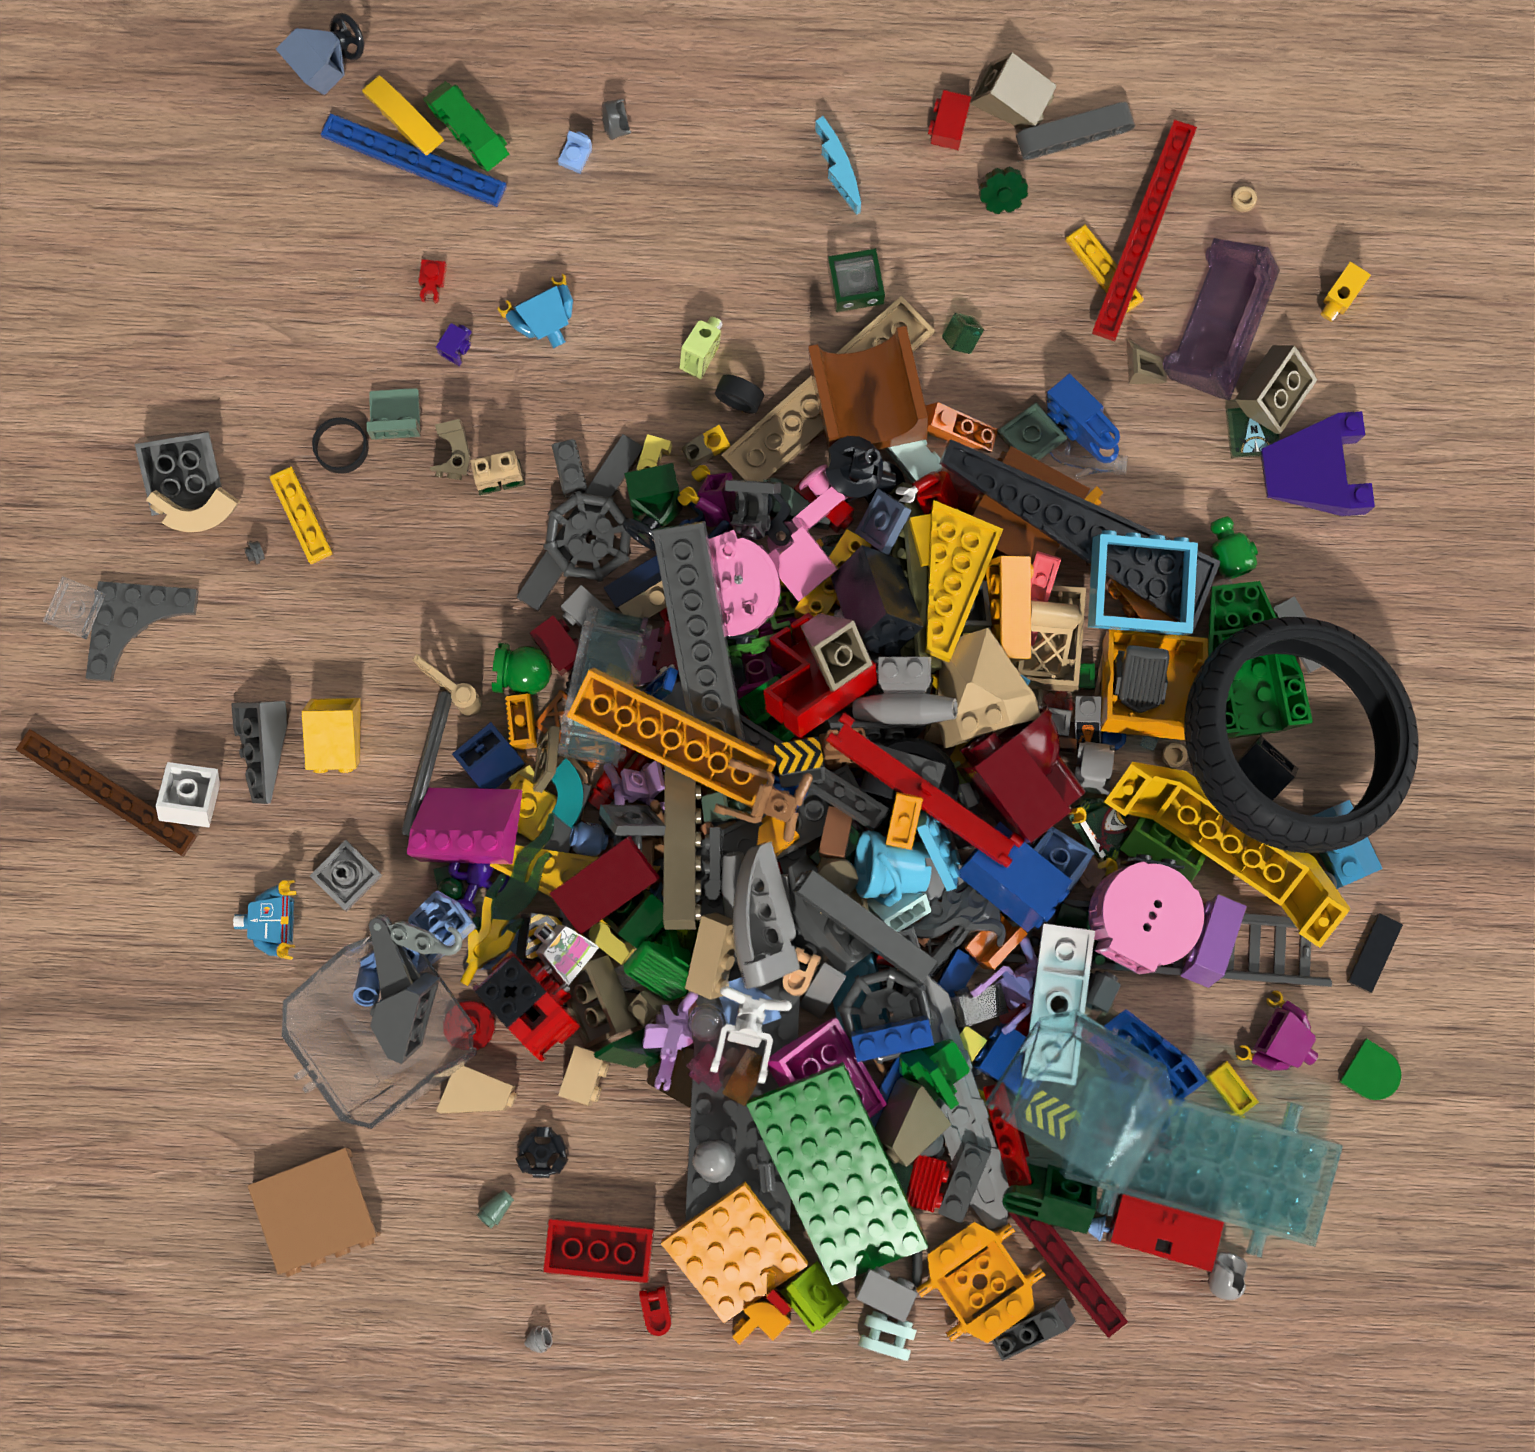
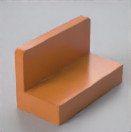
(984, 945)

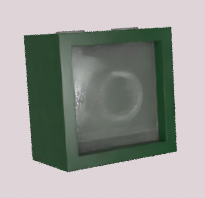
(856, 280)

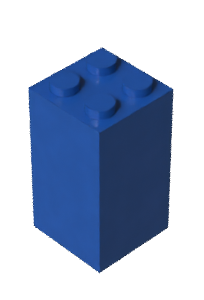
(1023, 890)

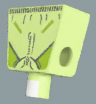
(700, 347)

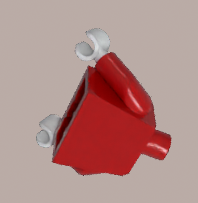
(931, 487)

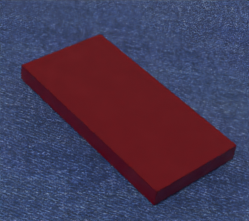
(604, 885)

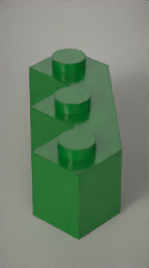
(467, 125)

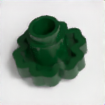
(1003, 190)

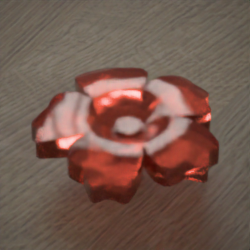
(1058, 701)

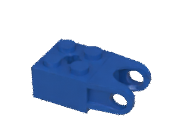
(1082, 418)

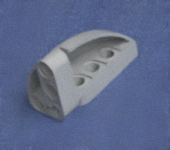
(762, 920)

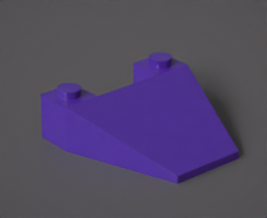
(1311, 467)

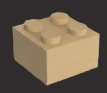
(583, 1077)

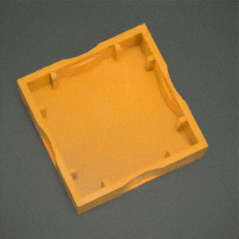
(1167, 719)

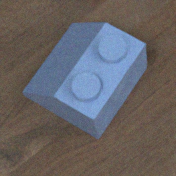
(1065, 854)

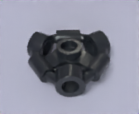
(542, 1153)

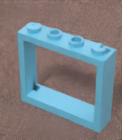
(1098, 575)

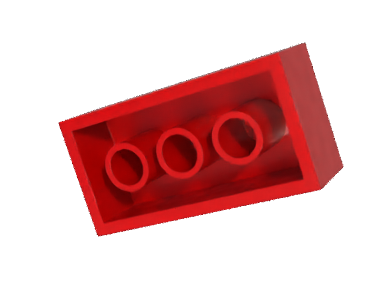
(598, 1250)

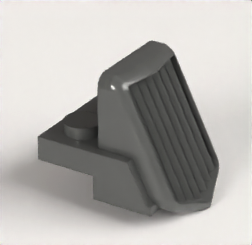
(1141, 677)

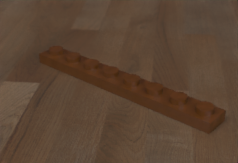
(105, 792)

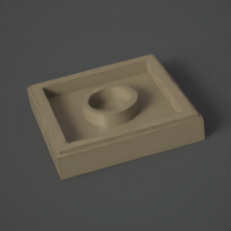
(546, 759)

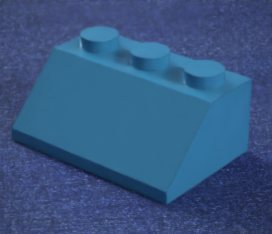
(1352, 861)

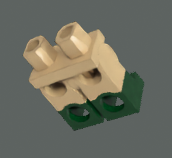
(495, 468)

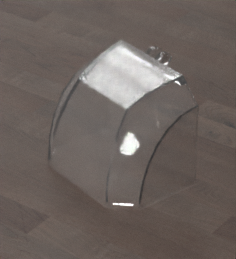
(343, 1055)

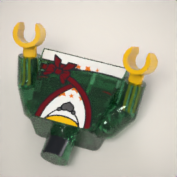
(1101, 830)

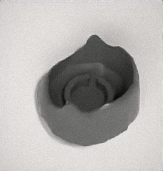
(615, 119)

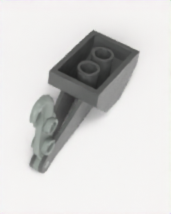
(407, 997)

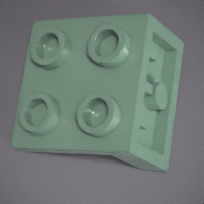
(394, 414)

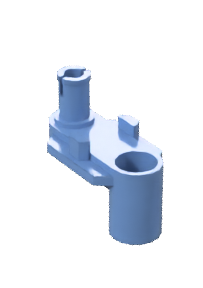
(367, 983)

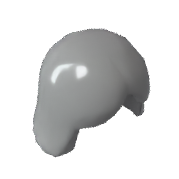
(714, 1160)
(1228, 1276)

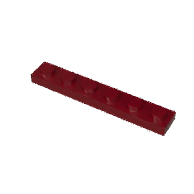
(1072, 1274)

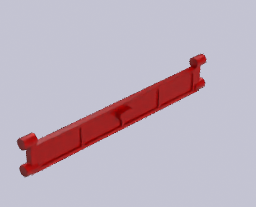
(934, 800)

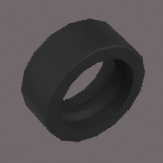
(739, 394)
(877, 788)

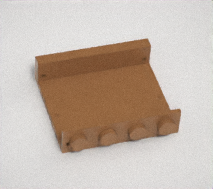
(312, 1212)

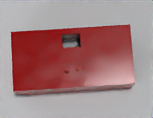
(1165, 1232)

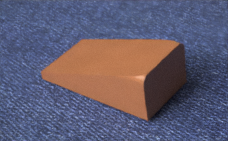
(835, 834)

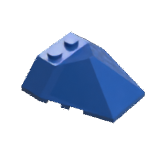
(1182, 1071)

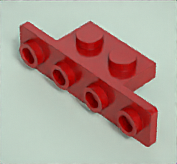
(1011, 1146)

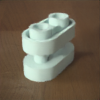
(878, 1323)

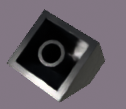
(1267, 768)

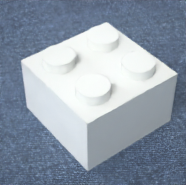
(188, 794)

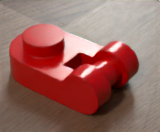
(657, 1320)

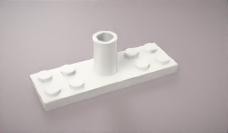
(1062, 970)

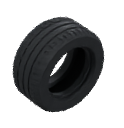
(929, 751)

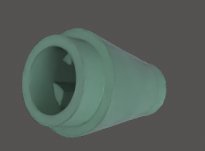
(494, 1210)

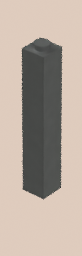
(863, 925)

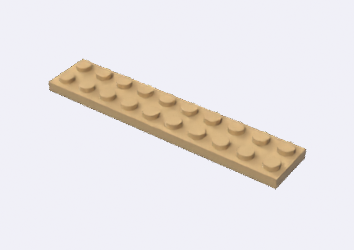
(797, 418)

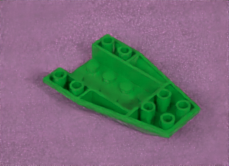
(1268, 689)

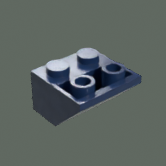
(488, 758)

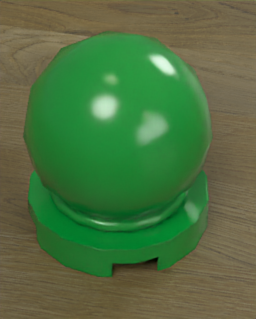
(522, 670)

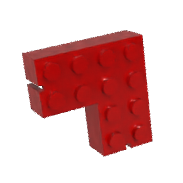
(803, 695)

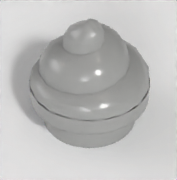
(539, 1339)

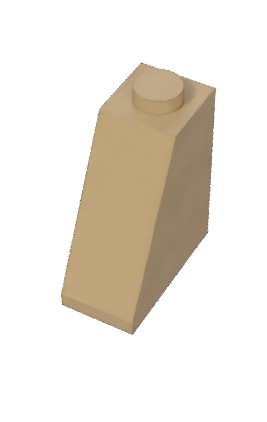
(475, 1092)

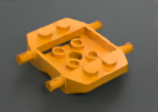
(1000, 1274)

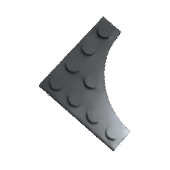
(127, 613)

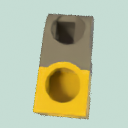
(706, 446)

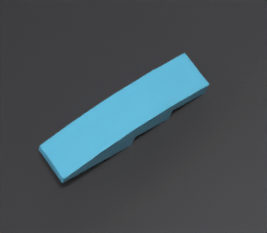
(840, 172)

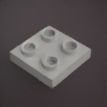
(346, 875)

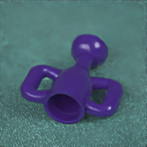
(476, 876)

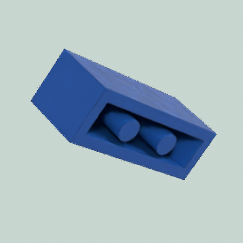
(892, 1038)

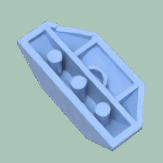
(437, 915)

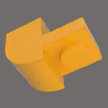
(763, 1315)

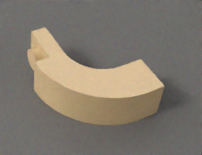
(194, 520)

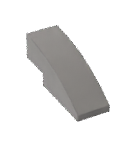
(822, 990)

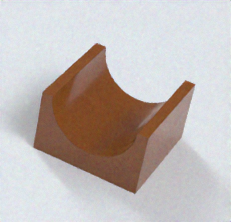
(870, 393)

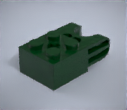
(1053, 1199)

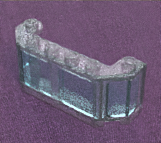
(613, 646)

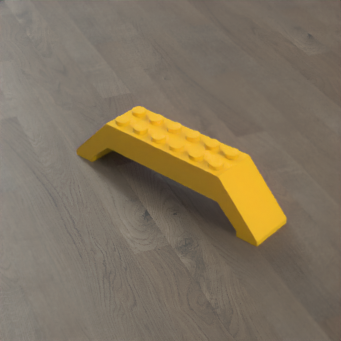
(1284, 876)

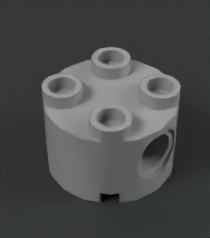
(1096, 767)

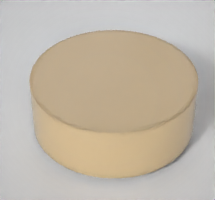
(1244, 199)
(1174, 755)

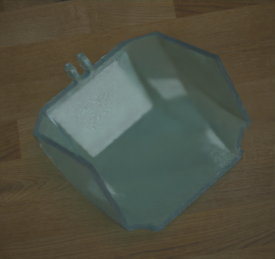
(1086, 1095)

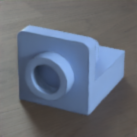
(575, 151)

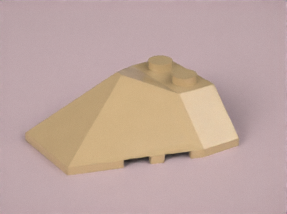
(986, 690)

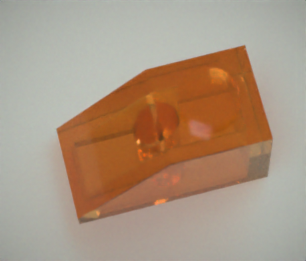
(744, 1078)

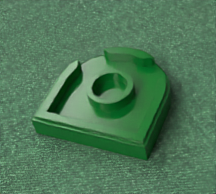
(1372, 1072)

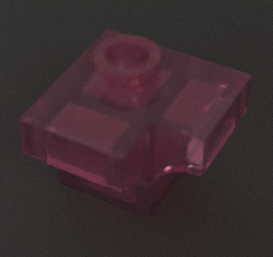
(701, 1066)

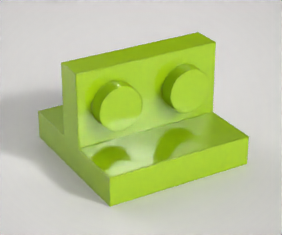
(815, 1297)

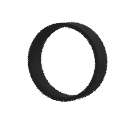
(332, 422)

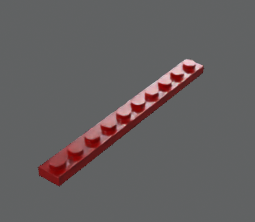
(1144, 230)

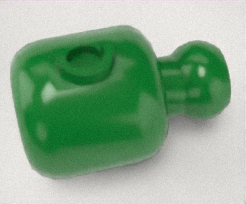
(1232, 549)

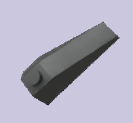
(262, 736)

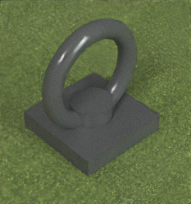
(632, 822)

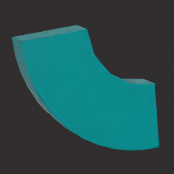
(570, 793)

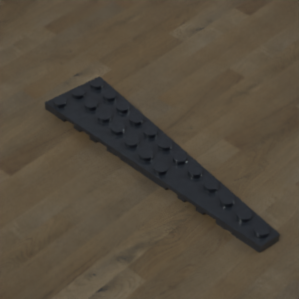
(1074, 522)

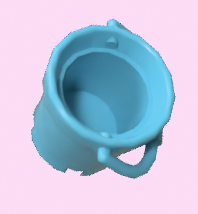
(890, 869)

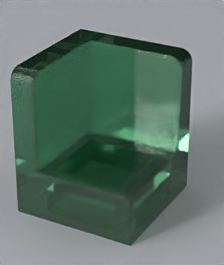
(962, 333)

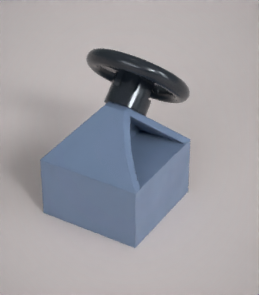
(318, 53)

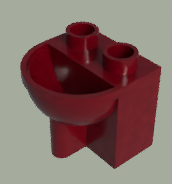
(1022, 776)

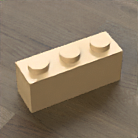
(712, 956)

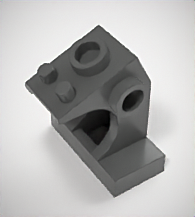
(751, 526)

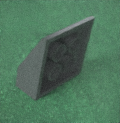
(179, 467)

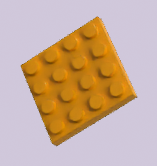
(734, 1252)

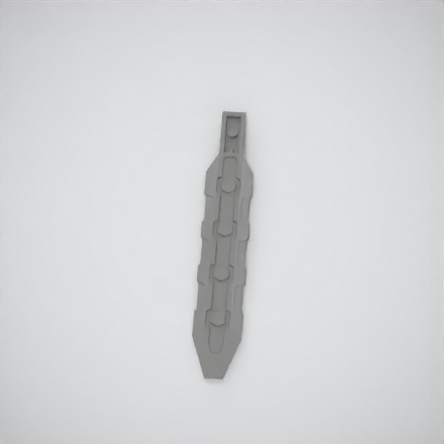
(970, 1116)

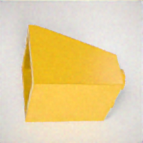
(332, 734)

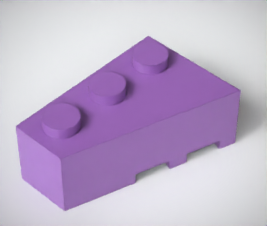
(1212, 951)

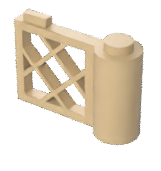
(1052, 619)
(462, 695)

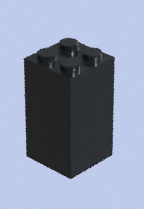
(878, 600)

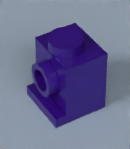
(454, 343)

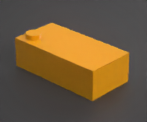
(1010, 604)

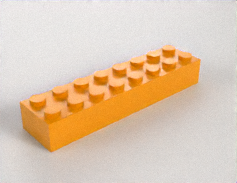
(669, 736)

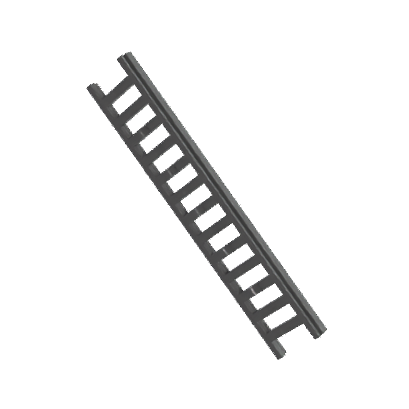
(1253, 974)

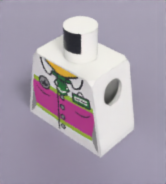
(564, 951)

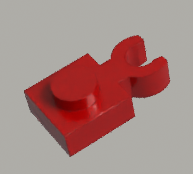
(431, 276)

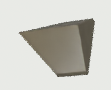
(1144, 366)

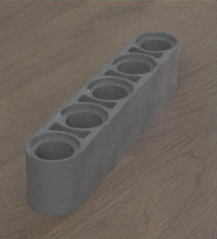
(1075, 130)

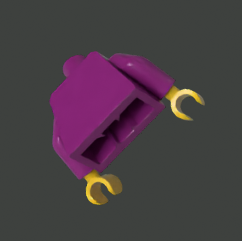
(712, 497)
(1285, 1038)

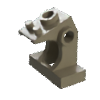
(454, 432)

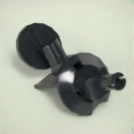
(858, 469)

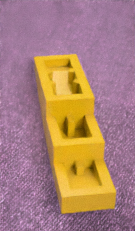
(403, 115)

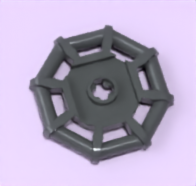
(577, 545)
(883, 998)

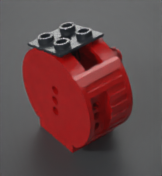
(528, 1003)

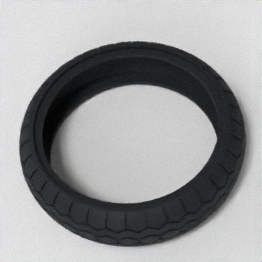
(1372, 683)

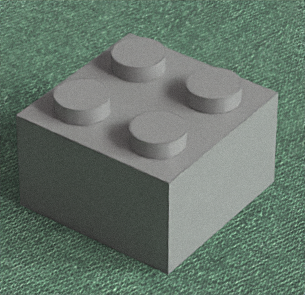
(886, 1293)

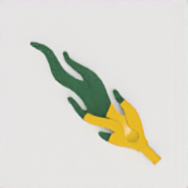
(497, 911)

